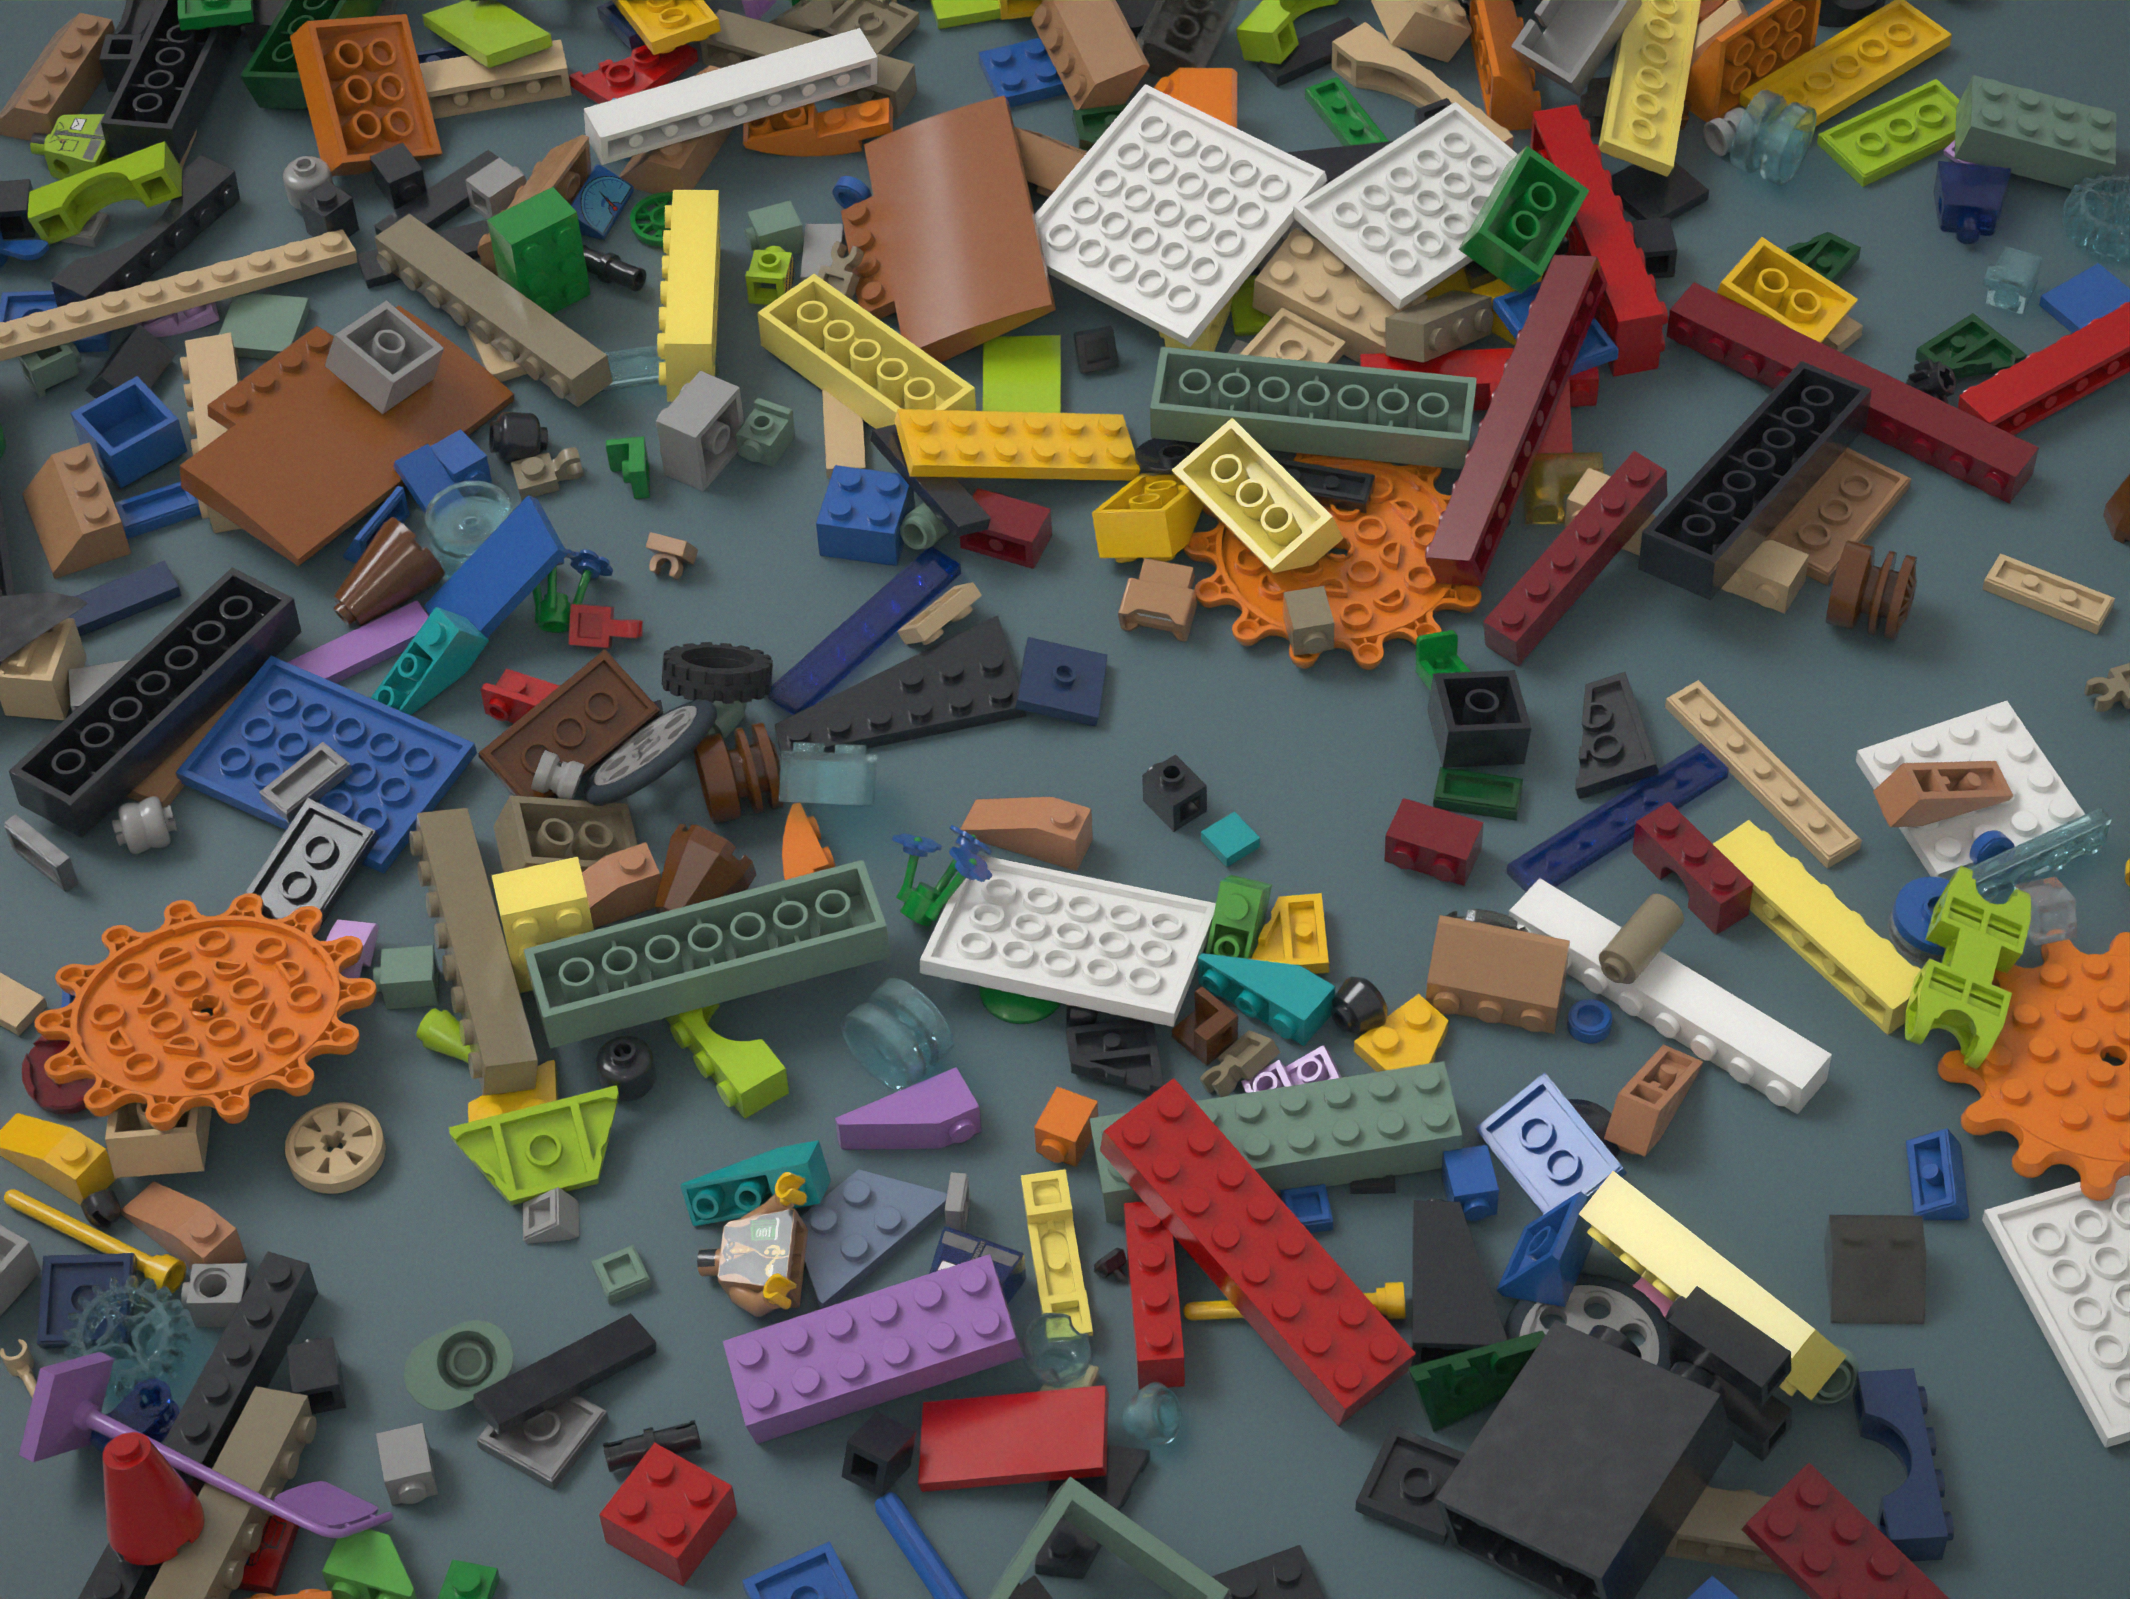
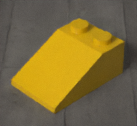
(1787, 291)
(1146, 519)

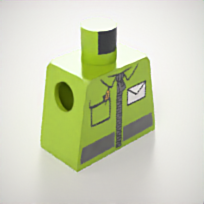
(73, 145)

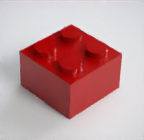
(668, 1514)

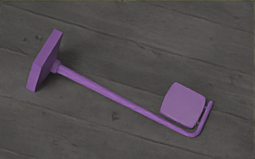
(69, 1408)

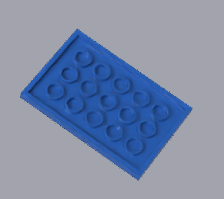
(286, 712)

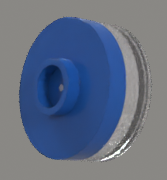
(1911, 919)

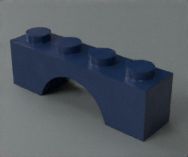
(1892, 1413)

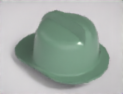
(457, 1364)

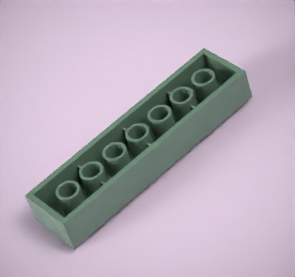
(1315, 407)
(707, 953)
(1323, 1130)

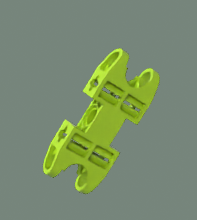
(1960, 989)

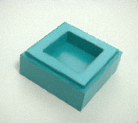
(1230, 839)

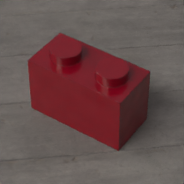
(1016, 529)
(1433, 842)

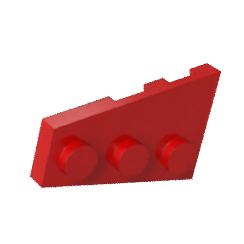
(633, 74)

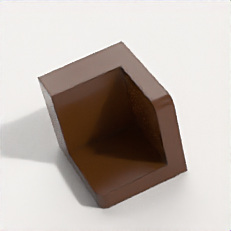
(1208, 1028)

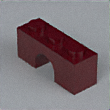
(1715, 886)

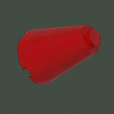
(146, 1502)

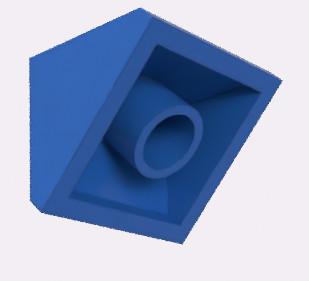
(1549, 1255)

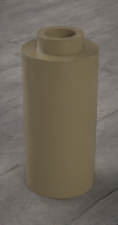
(1641, 939)

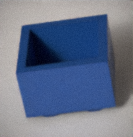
(129, 431)
(864, 515)

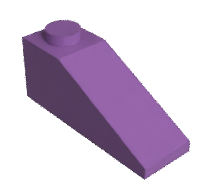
(917, 1117)

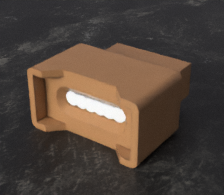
(1160, 599)

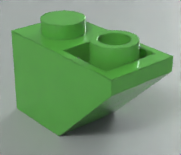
(1238, 917)
(367, 1568)

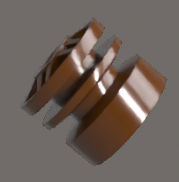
(1871, 590)
(738, 773)

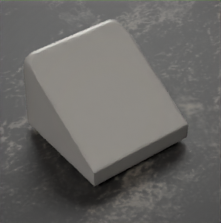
(550, 1217)

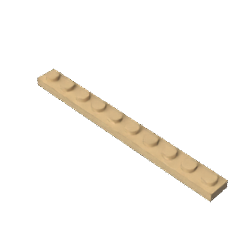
(175, 294)

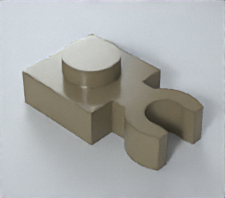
(840, 272)
(2113, 688)
(1241, 1060)

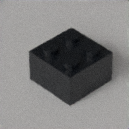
(1479, 718)

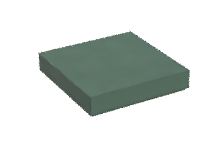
(265, 323)

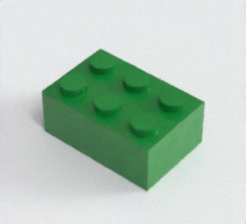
(1524, 220)
(541, 251)

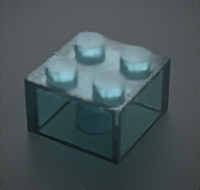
(828, 777)

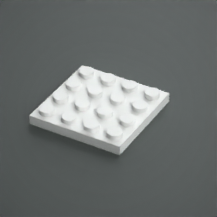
(1988, 734)

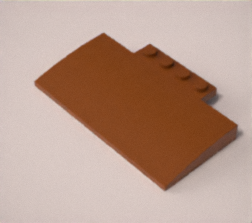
(950, 231)
(315, 455)

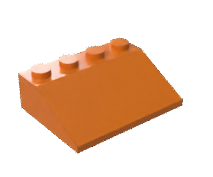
(1750, 53)
(364, 90)

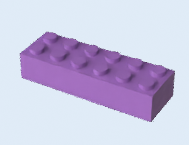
(872, 1349)

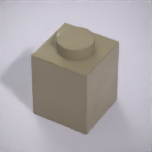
(1308, 620)

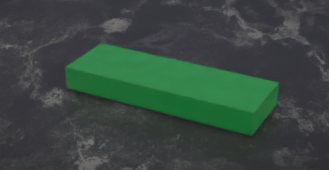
(1343, 113)

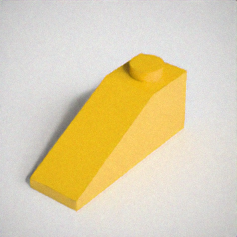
(57, 1156)

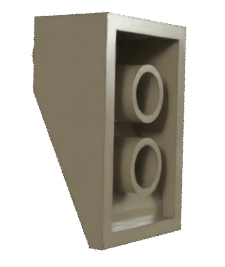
(552, 829)

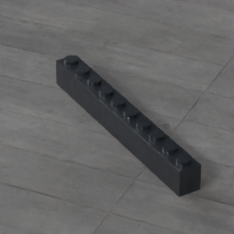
(241, 1360)

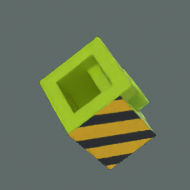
(771, 267)

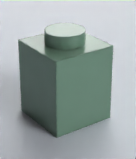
(775, 227)
(408, 977)

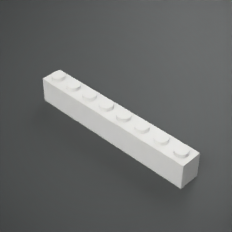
(730, 96)
(1682, 1004)

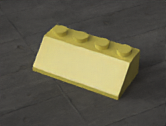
(1258, 500)

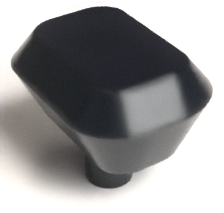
(1111, 1264)

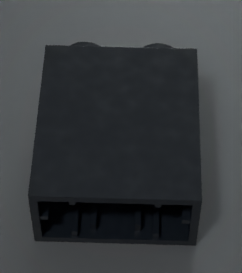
(1587, 1466)

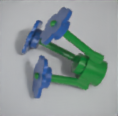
(554, 611)
(925, 901)

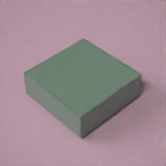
(621, 1274)

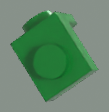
(1437, 655)

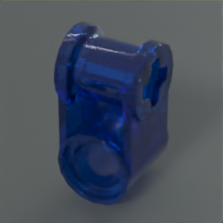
(142, 1416)

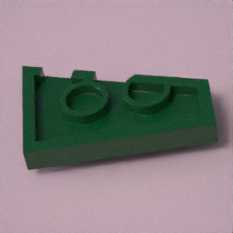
(1471, 1379)

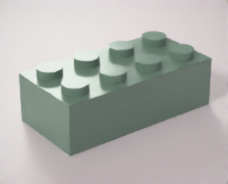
(2034, 133)

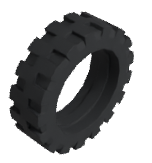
(717, 672)

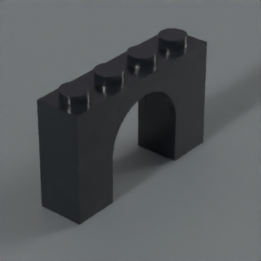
(1741, 1360)

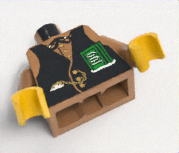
(763, 1253)

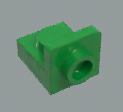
(632, 459)

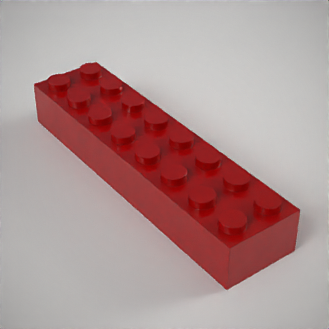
(1629, 304)
(1256, 1252)

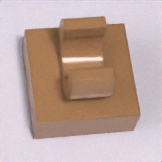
(671, 550)

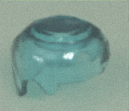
(1056, 1350)

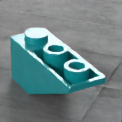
(431, 662)
(1276, 993)
(752, 1182)

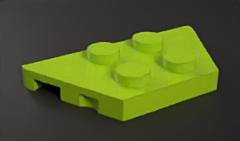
(542, 1145)

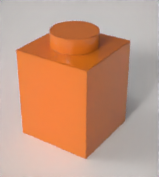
(1065, 1127)

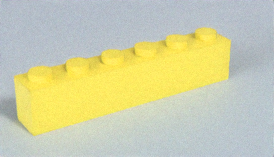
(1822, 928)

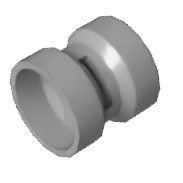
(1720, 132)
(557, 776)

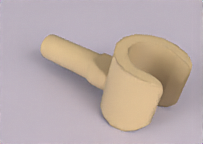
(21, 1366)

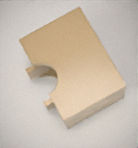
(37, 676)

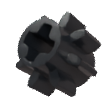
(1933, 379)

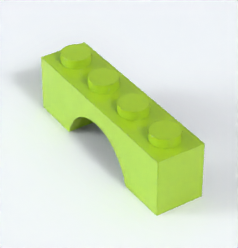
(1270, 31)
(67, 204)
(744, 1071)

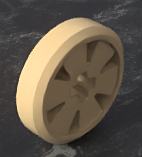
(341, 1168)

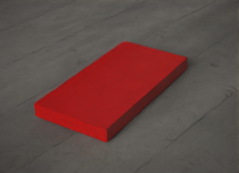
(1014, 1438)

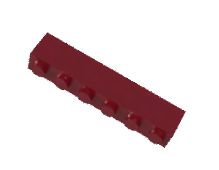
(1575, 558)

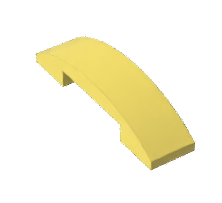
(1055, 1247)

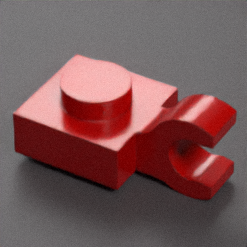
(596, 625)

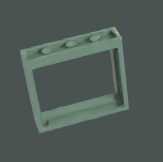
(1117, 1535)

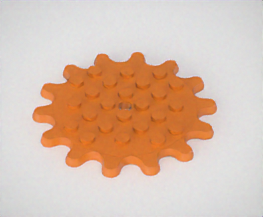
(1373, 592)
(142, 1024)
(2048, 1067)

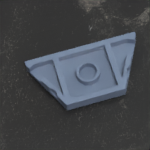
(863, 1228)

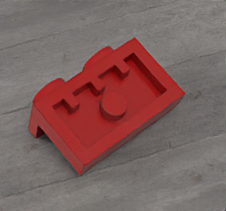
(514, 695)

